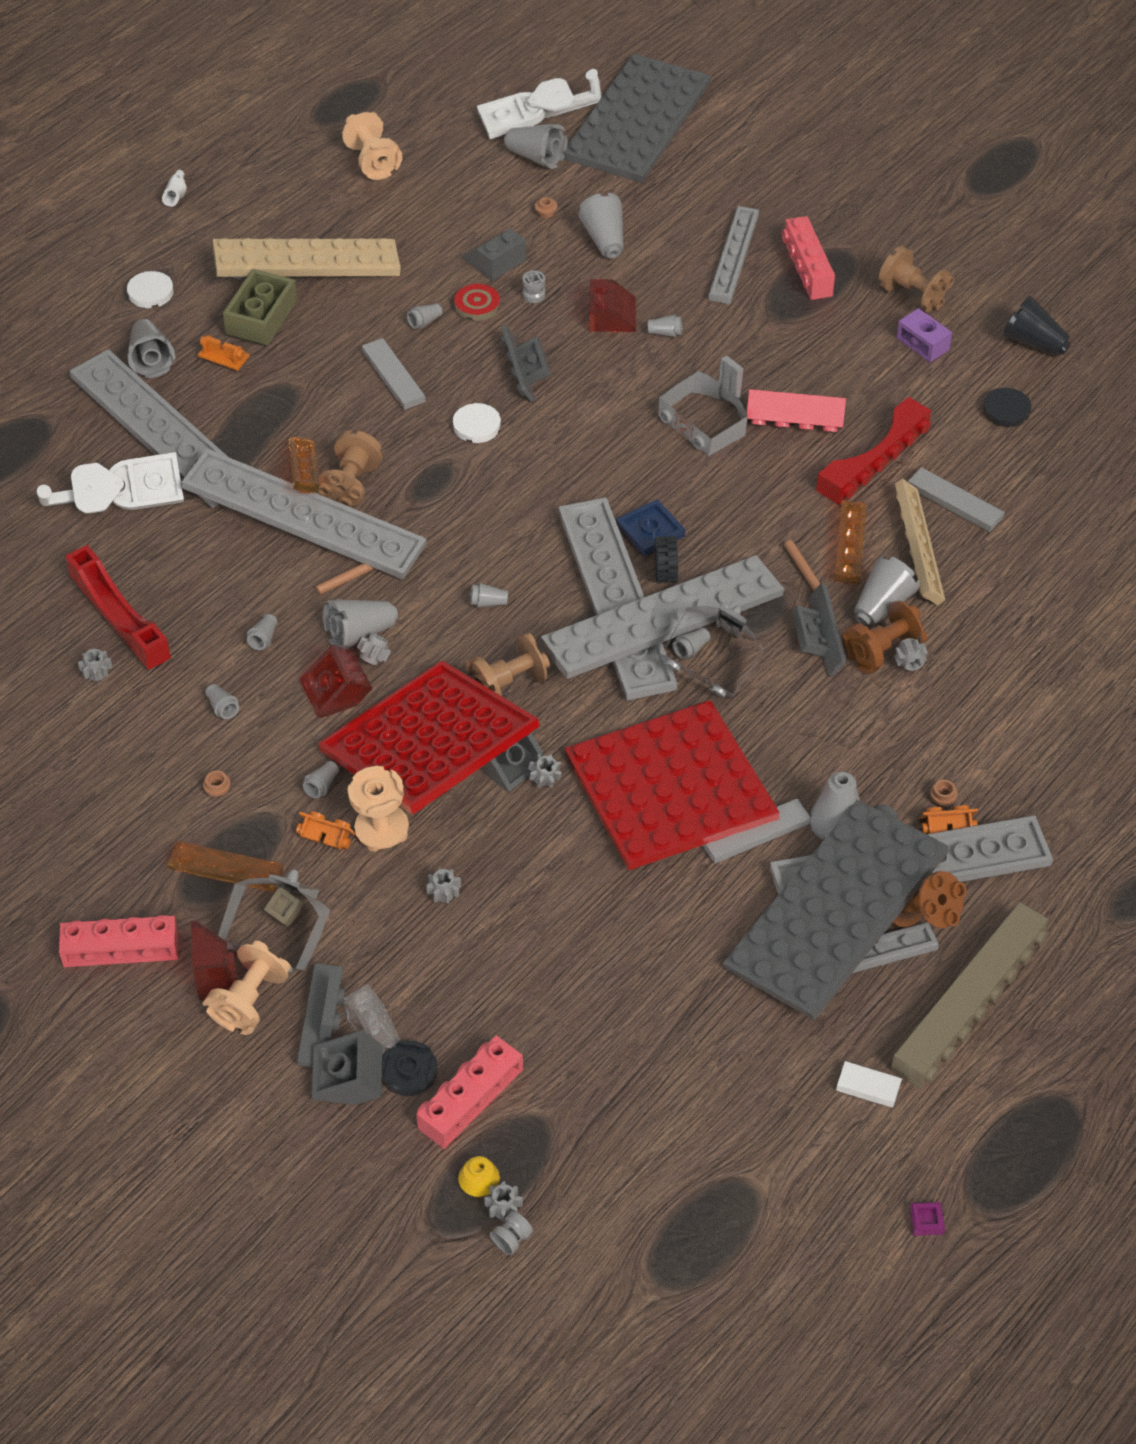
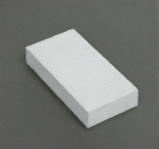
(869, 1084)

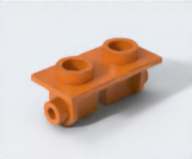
(225, 354)
(937, 820)
(336, 832)

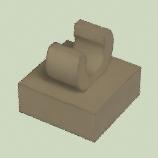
(284, 906)

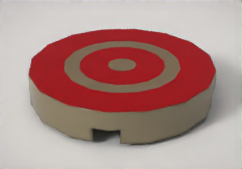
(477, 302)

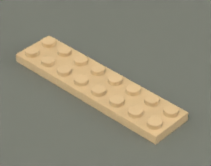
(306, 257)

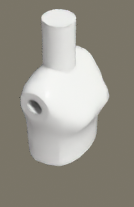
(175, 189)

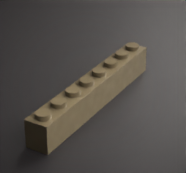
(969, 996)

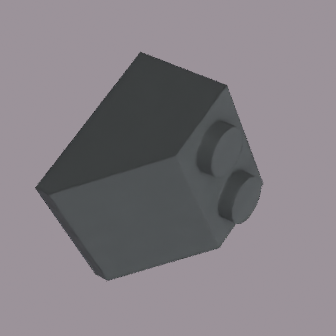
(498, 254)
(512, 765)
(347, 1069)

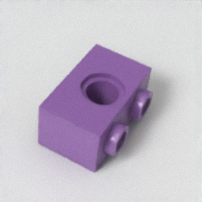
(924, 335)

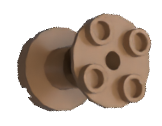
(899, 271)
(357, 455)
(501, 673)

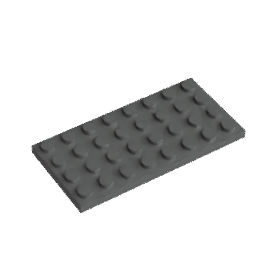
(637, 118)
(835, 908)

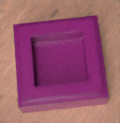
(927, 1218)

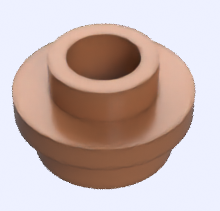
(546, 207)
(216, 778)
(943, 787)

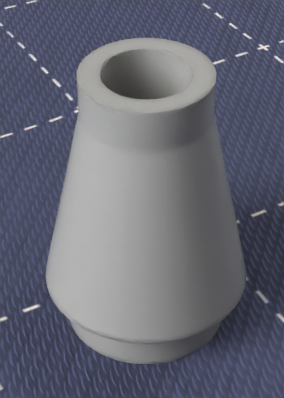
(422, 315)
(666, 326)
(485, 595)
(261, 633)
(689, 644)
(223, 703)
(319, 781)

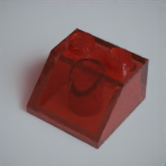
(611, 307)
(335, 682)
(211, 961)

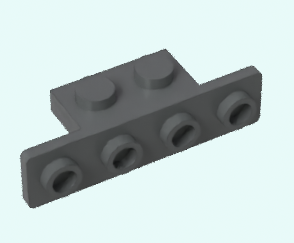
(528, 362)
(819, 631)
(321, 1010)

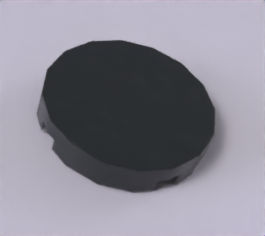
(1007, 407)
(409, 1068)

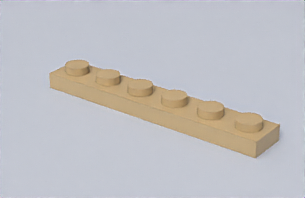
(919, 542)

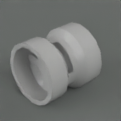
(533, 286)
(511, 1232)

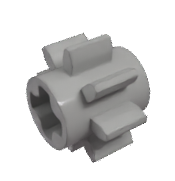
(373, 649)
(911, 654)
(95, 664)
(544, 770)
(443, 885)
(503, 1200)

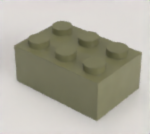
(260, 307)

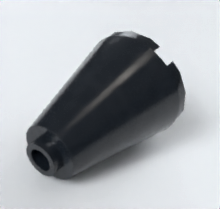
(1037, 329)

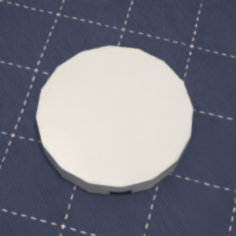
(150, 289)
(476, 422)

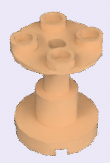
(378, 154)
(377, 798)
(235, 1006)

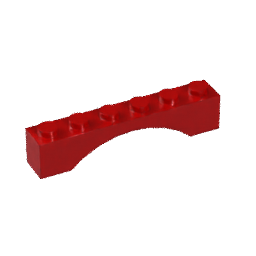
(845, 476)
(138, 633)

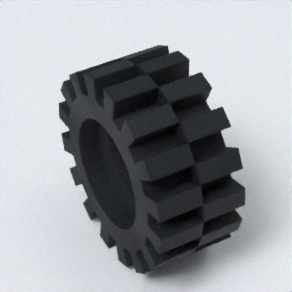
(666, 559)

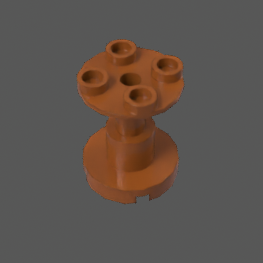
(868, 645)
(937, 900)

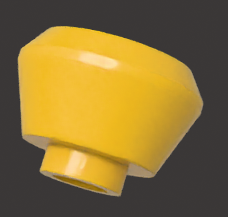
(478, 1176)

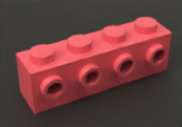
(808, 257)
(796, 408)
(118, 941)
(469, 1091)

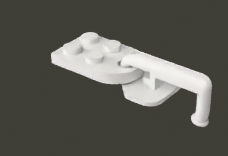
(529, 108)
(147, 482)

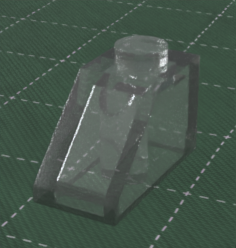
(369, 1014)

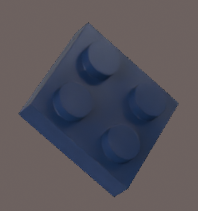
(649, 522)

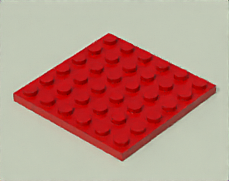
(431, 733)
(671, 784)

